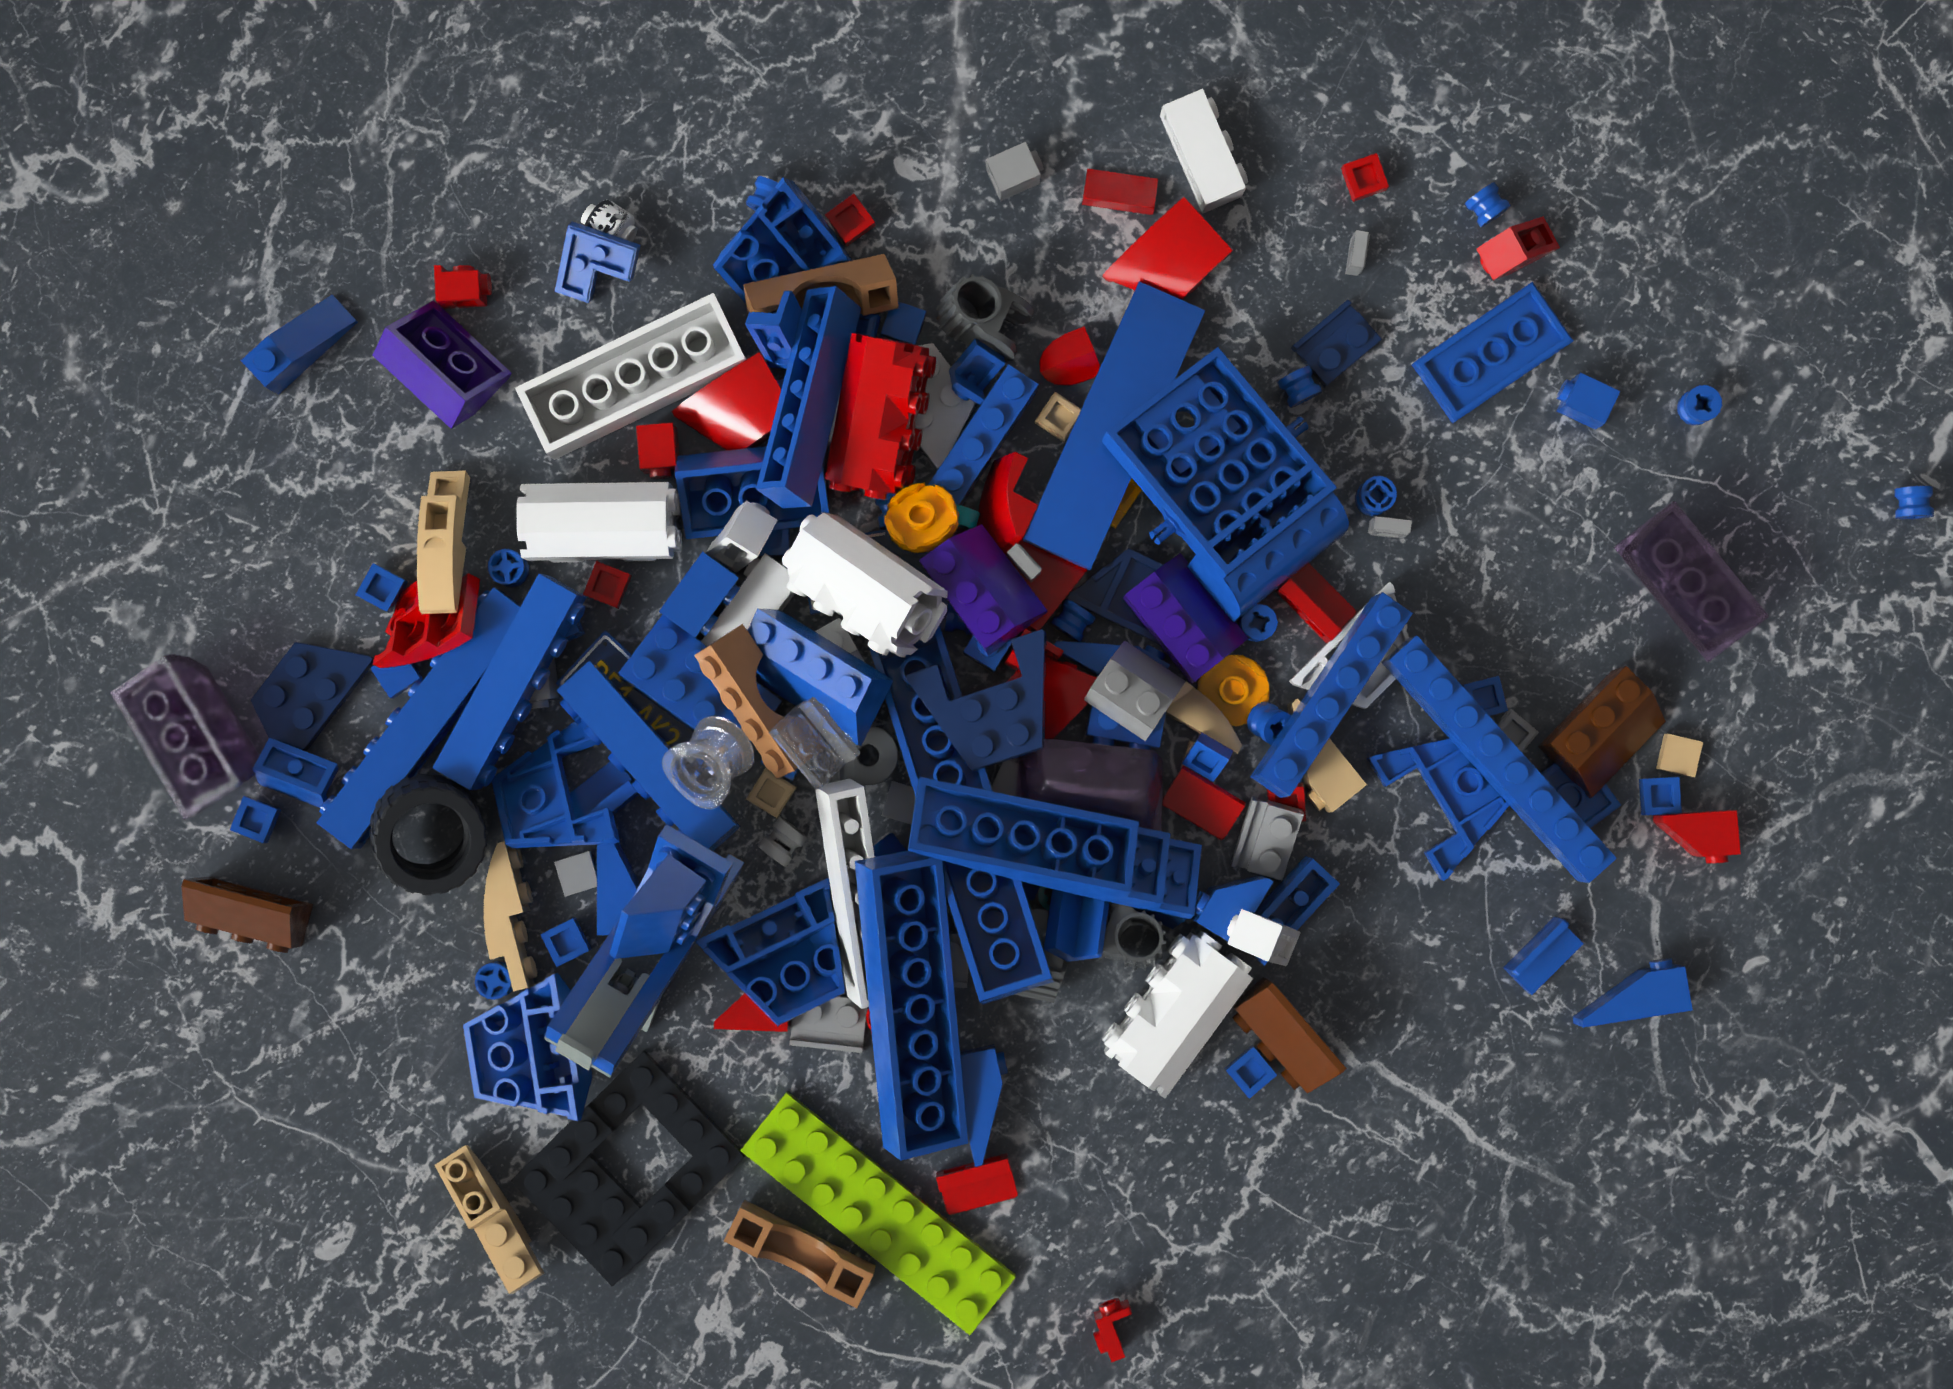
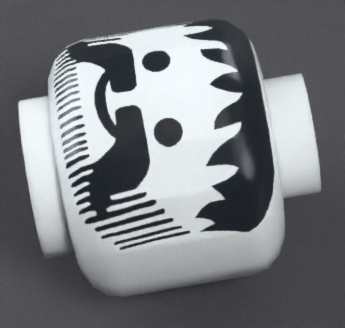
(610, 219)

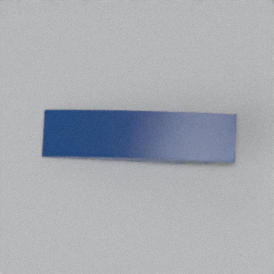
(1087, 477)
(1056, 847)

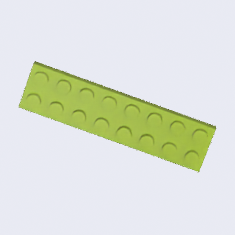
(878, 1213)

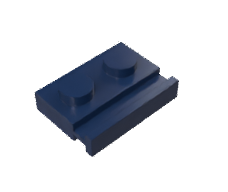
(1336, 343)

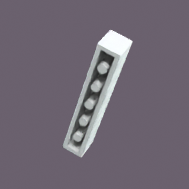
(846, 840)

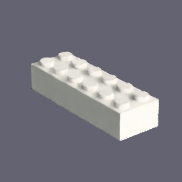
(630, 377)

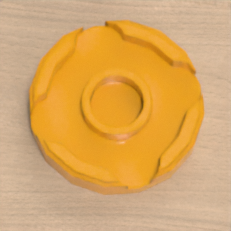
(921, 517)
(1235, 687)

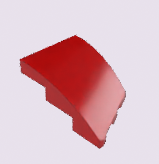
(1171, 254)
(734, 407)
(1002, 510)
(425, 636)
(1063, 693)

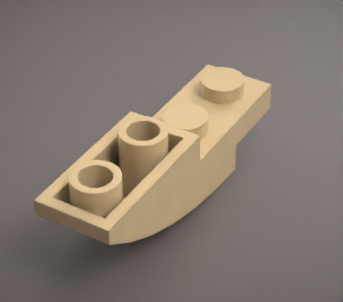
(440, 542)
(503, 899)
(491, 1217)

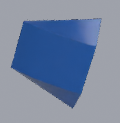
(779, 240)
(784, 954)
(514, 1061)

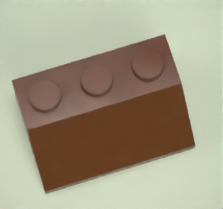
(1604, 730)
(245, 913)
(1286, 1037)

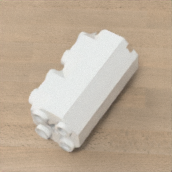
(599, 521)
(864, 584)
(1177, 1012)

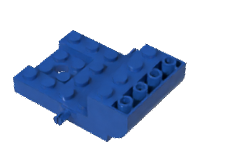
(1229, 483)

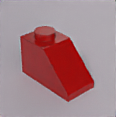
(1517, 247)
(1704, 833)
(748, 1016)

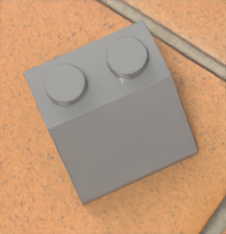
(1134, 690)

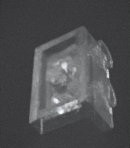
(814, 741)

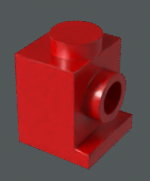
(461, 287)

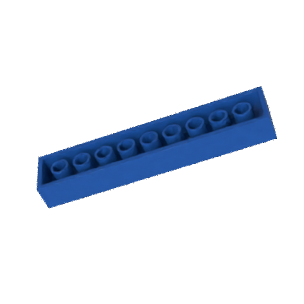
(986, 908)

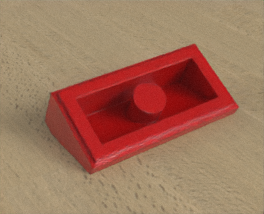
(1120, 191)
(1203, 803)

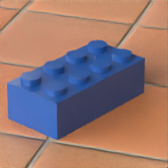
(671, 677)

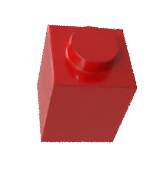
(657, 449)

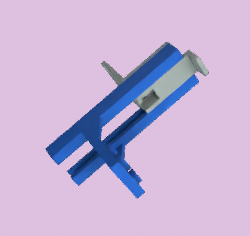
(612, 1004)

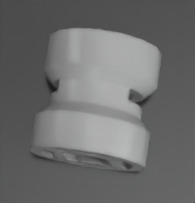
(786, 834)

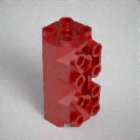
(877, 416)

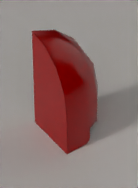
(1069, 359)

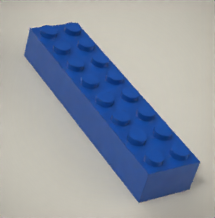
(911, 1003)

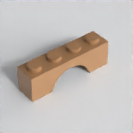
(864, 280)
(732, 668)
(826, 1264)

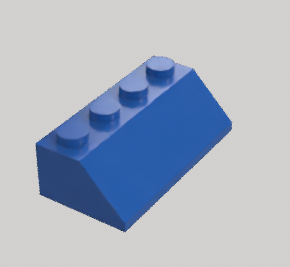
(721, 481)
(807, 665)

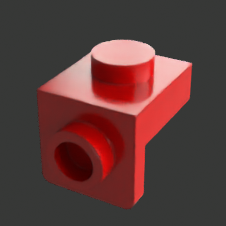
(1107, 1336)

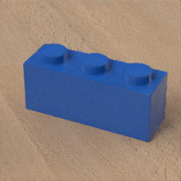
(1298, 895)

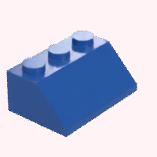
(660, 912)

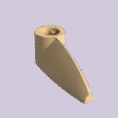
(1203, 716)

